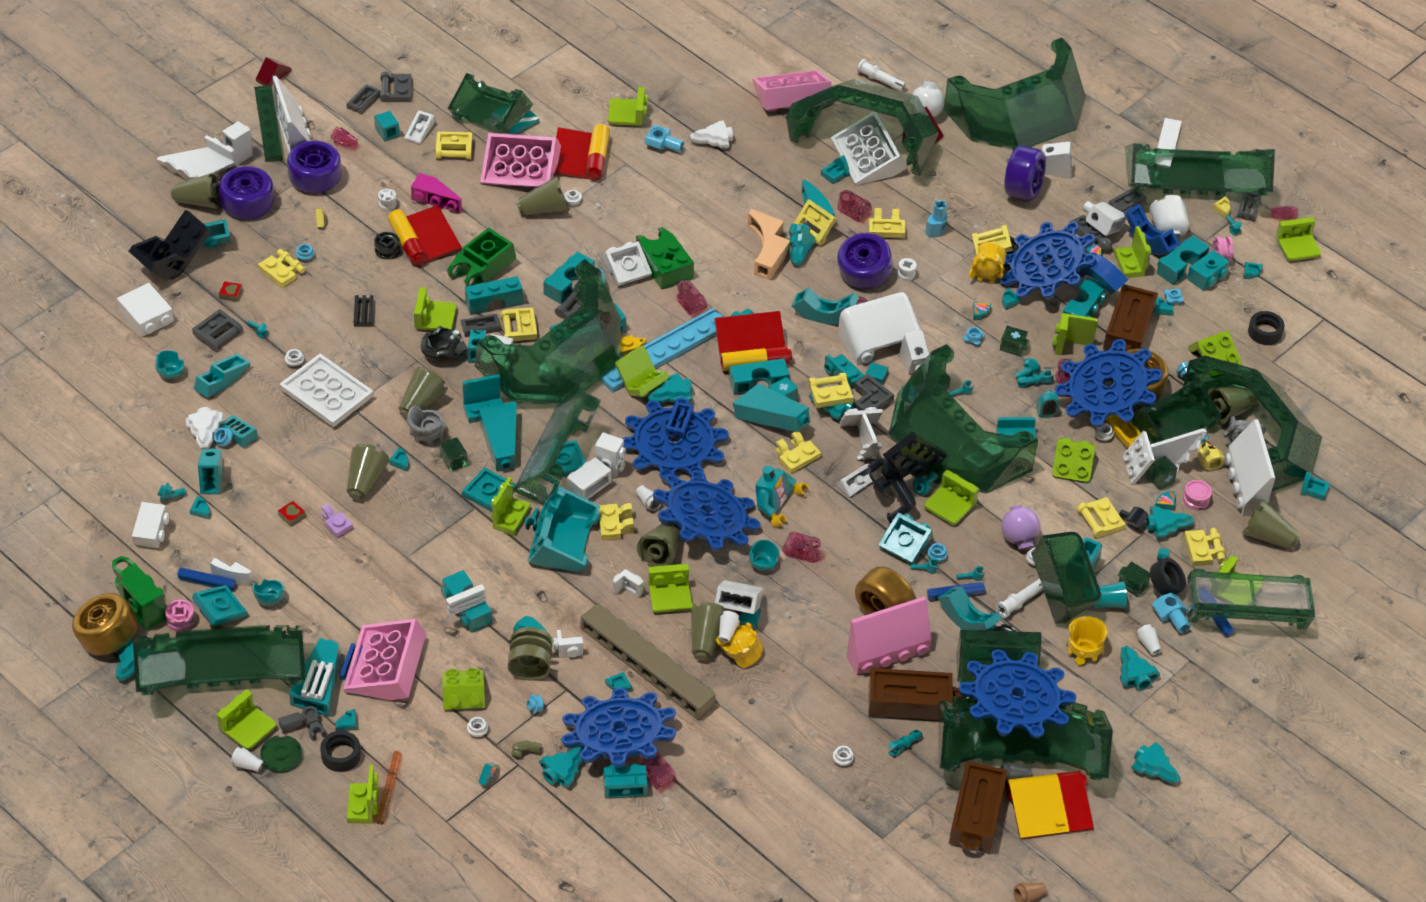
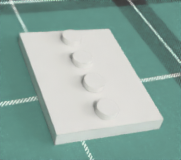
(326, 390)

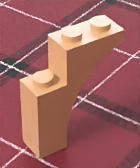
(774, 248)

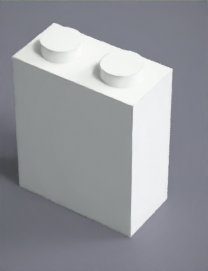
(145, 309)
(739, 596)

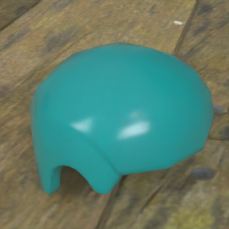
(169, 364)
(764, 555)
(268, 592)

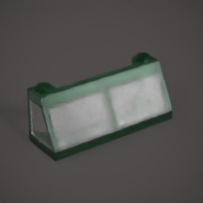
(542, 472)
(1250, 597)

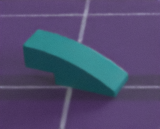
(810, 192)
(221, 375)

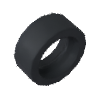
(1263, 337)
(1174, 572)
(345, 763)

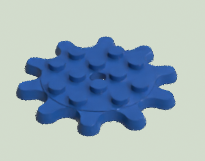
(1066, 257)
(1116, 366)
(659, 452)
(725, 511)
(1005, 676)
(636, 726)

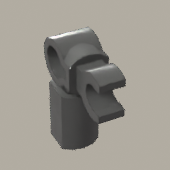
(308, 717)

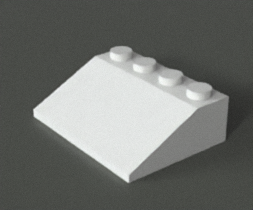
(289, 116)
(869, 150)
(1250, 469)

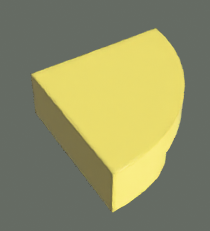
(1222, 206)
(320, 218)

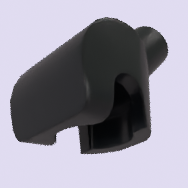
(1134, 517)

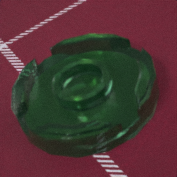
(281, 754)

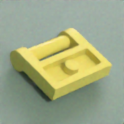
(454, 140)
(819, 218)
(997, 236)
(525, 324)
(830, 395)
(1105, 514)

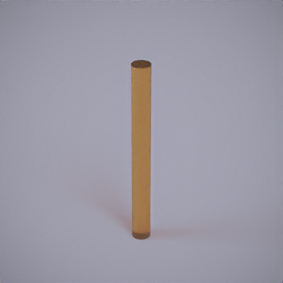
(388, 787)

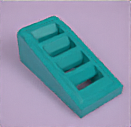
(242, 439)

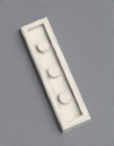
(1168, 140)

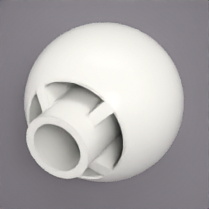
(930, 97)

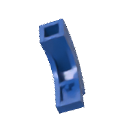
(1159, 241)
(1105, 273)

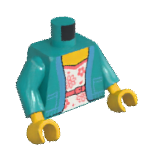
(773, 490)

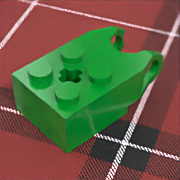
(483, 257)
(666, 258)
(140, 593)

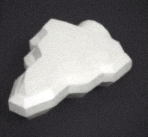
(715, 135)
(204, 425)

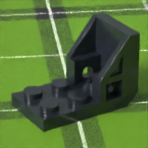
(174, 253)

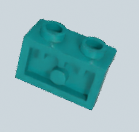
(841, 364)
(1013, 425)

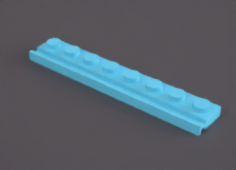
(672, 344)

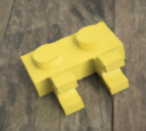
(887, 227)
(798, 457)
(610, 524)

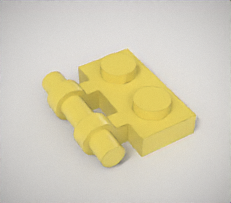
(277, 271)
(1198, 547)

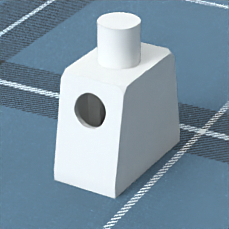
(1058, 159)
(1104, 217)
(913, 350)

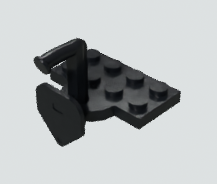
(909, 456)

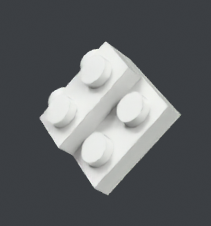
(627, 263)

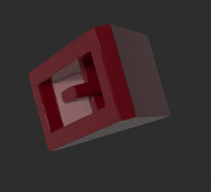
(269, 69)

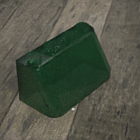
(1066, 575)
(979, 645)

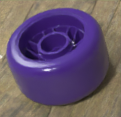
(314, 166)
(1025, 173)
(246, 192)
(865, 260)

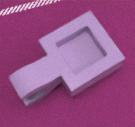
(335, 523)

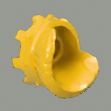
(988, 262)
(1086, 638)
(743, 646)

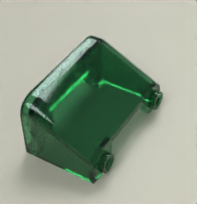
(489, 105)
(1178, 413)

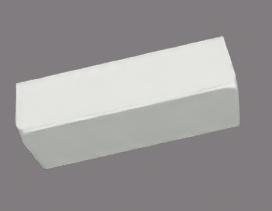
(855, 481)

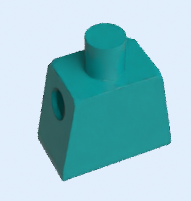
(210, 463)

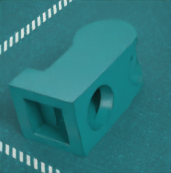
(475, 337)

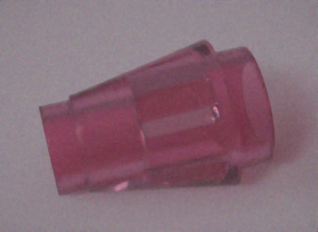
(344, 138)
(1284, 213)

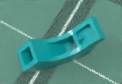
(819, 309)
(964, 613)

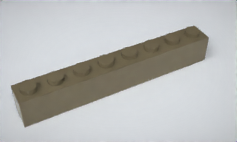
(648, 661)

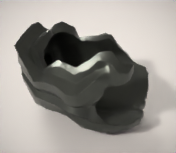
(443, 344)

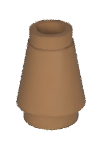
(1029, 891)

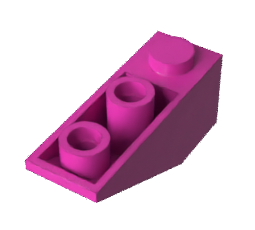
(434, 192)

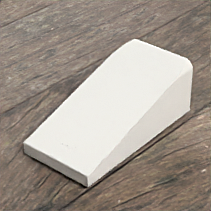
(420, 127)

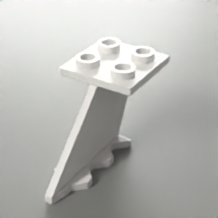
(201, 161)
(867, 437)
(1177, 449)

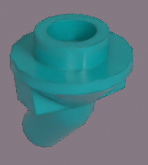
(1031, 367)
(922, 485)
(166, 492)

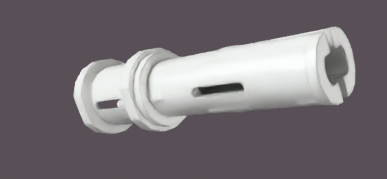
(875, 73)
(1016, 601)

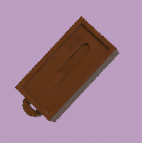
(1131, 317)
(909, 693)
(978, 807)

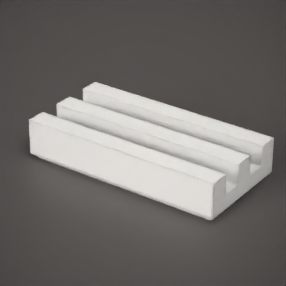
(465, 600)
(320, 666)

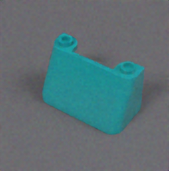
(563, 531)

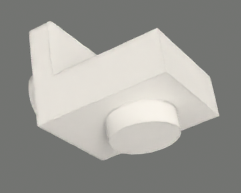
(628, 581)
(568, 646)

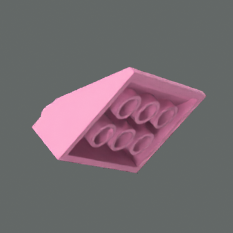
(785, 89)
(519, 160)
(889, 636)
(386, 660)

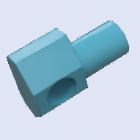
(661, 138)
(937, 220)
(1172, 608)

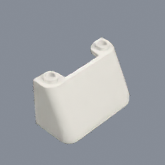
(876, 325)

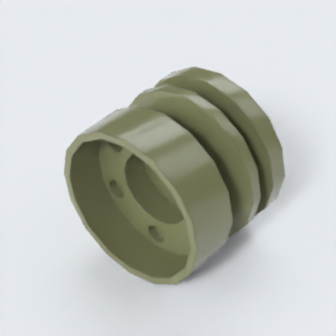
(530, 653)

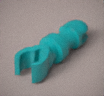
(1044, 377)
(904, 742)

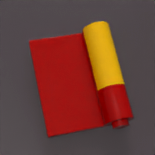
(582, 152)

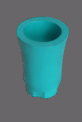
(1112, 596)

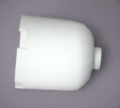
(1170, 214)

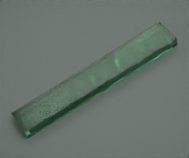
(268, 123)

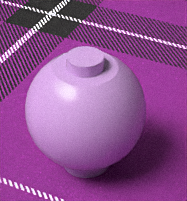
(1021, 526)

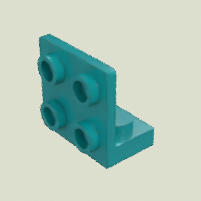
(480, 394)

